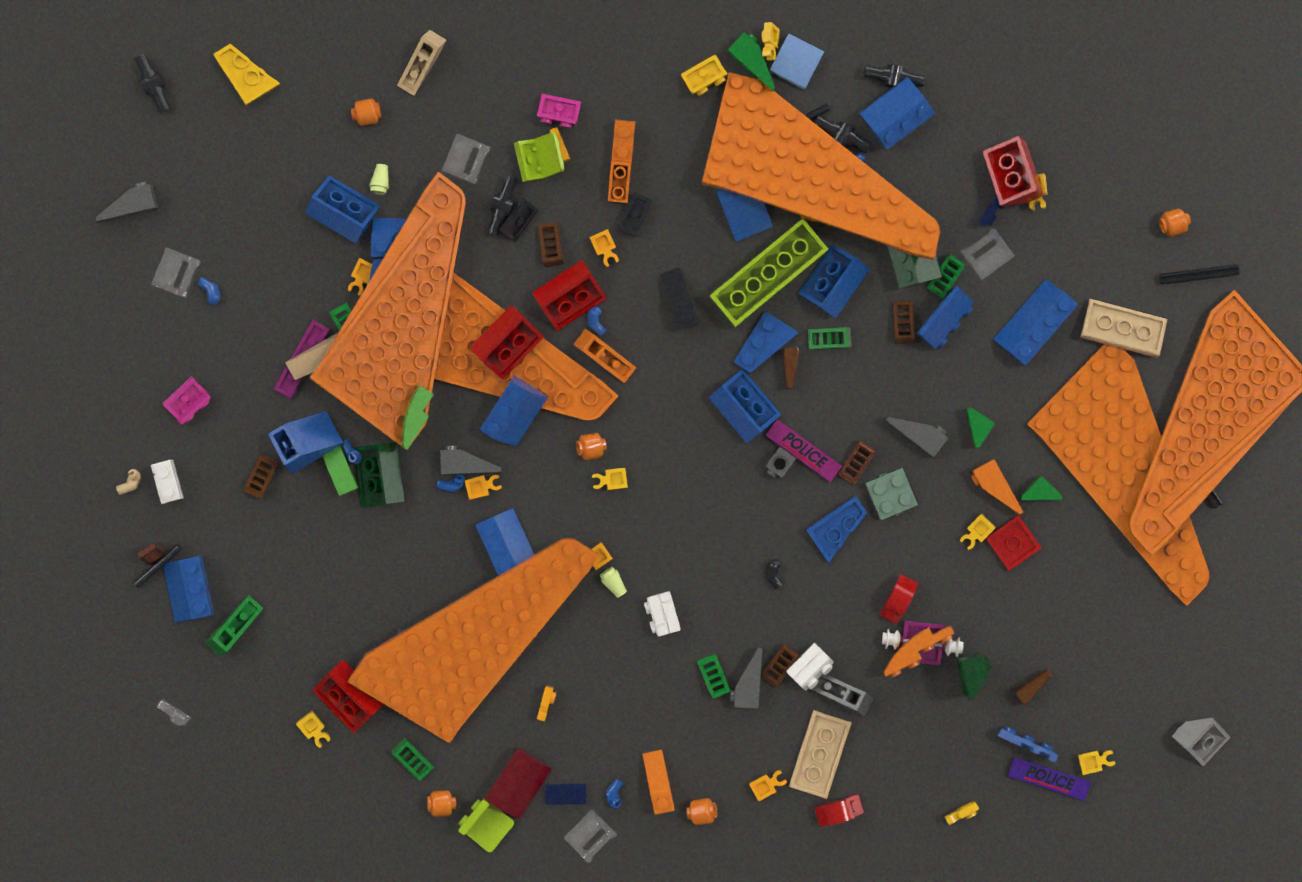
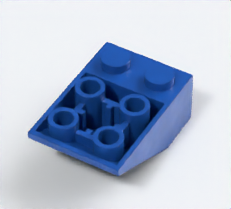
(305, 440)

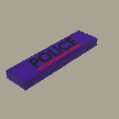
(1049, 778)

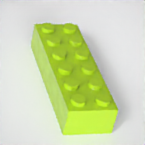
(769, 272)

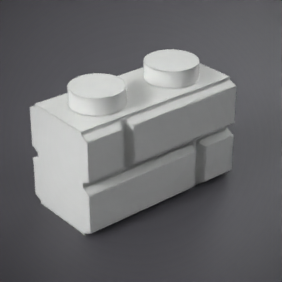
(167, 481)
(663, 614)
(810, 667)

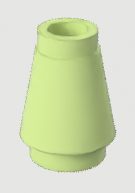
(379, 182)
(613, 581)

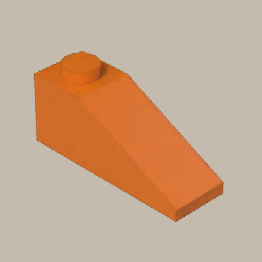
(604, 355)
(993, 482)
(658, 782)

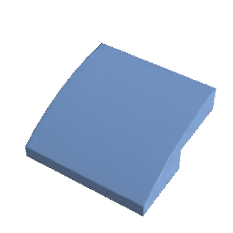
(796, 61)

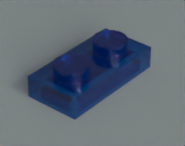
(989, 215)
(565, 793)

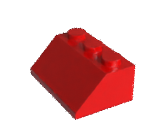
(1013, 172)
(569, 295)
(506, 342)
(344, 699)

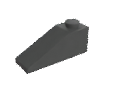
(132, 202)
(923, 435)
(460, 462)
(748, 686)
(843, 694)

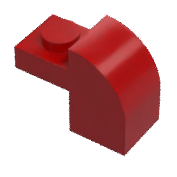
(899, 599)
(839, 811)

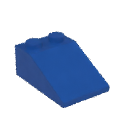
(743, 214)

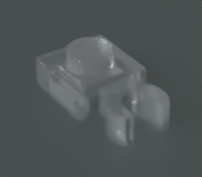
(177, 716)

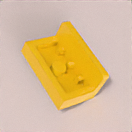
(704, 75)

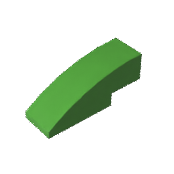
(414, 415)
(340, 471)

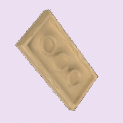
(1124, 328)
(820, 754)

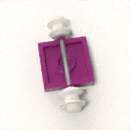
(930, 657)

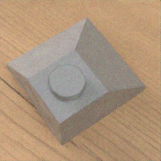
(1201, 738)

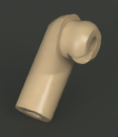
(131, 483)

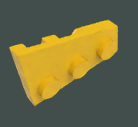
(244, 75)

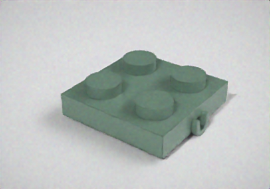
(891, 494)

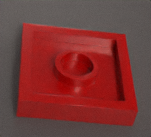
(1013, 543)

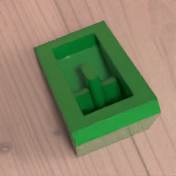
(979, 426)
(1040, 490)

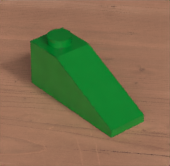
(749, 55)
(234, 626)

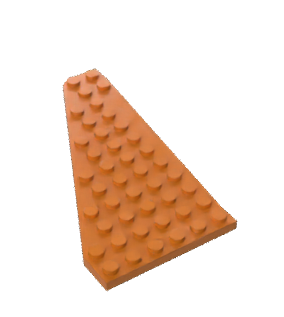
(788, 161)
(400, 317)
(566, 383)
(1225, 403)
(1107, 441)
(458, 654)

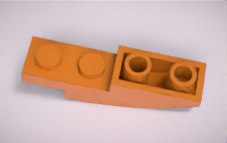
(621, 161)
(908, 652)

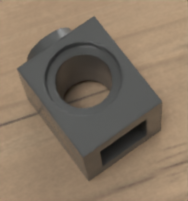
(788, 458)

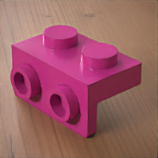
(558, 110)
(187, 400)

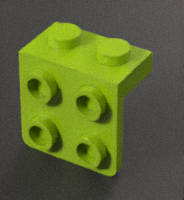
(539, 157)
(486, 825)

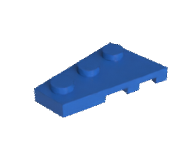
(763, 342)
(836, 526)
(1027, 742)

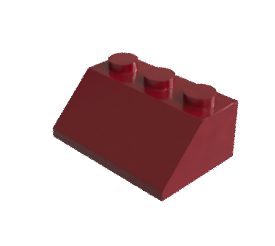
(518, 783)

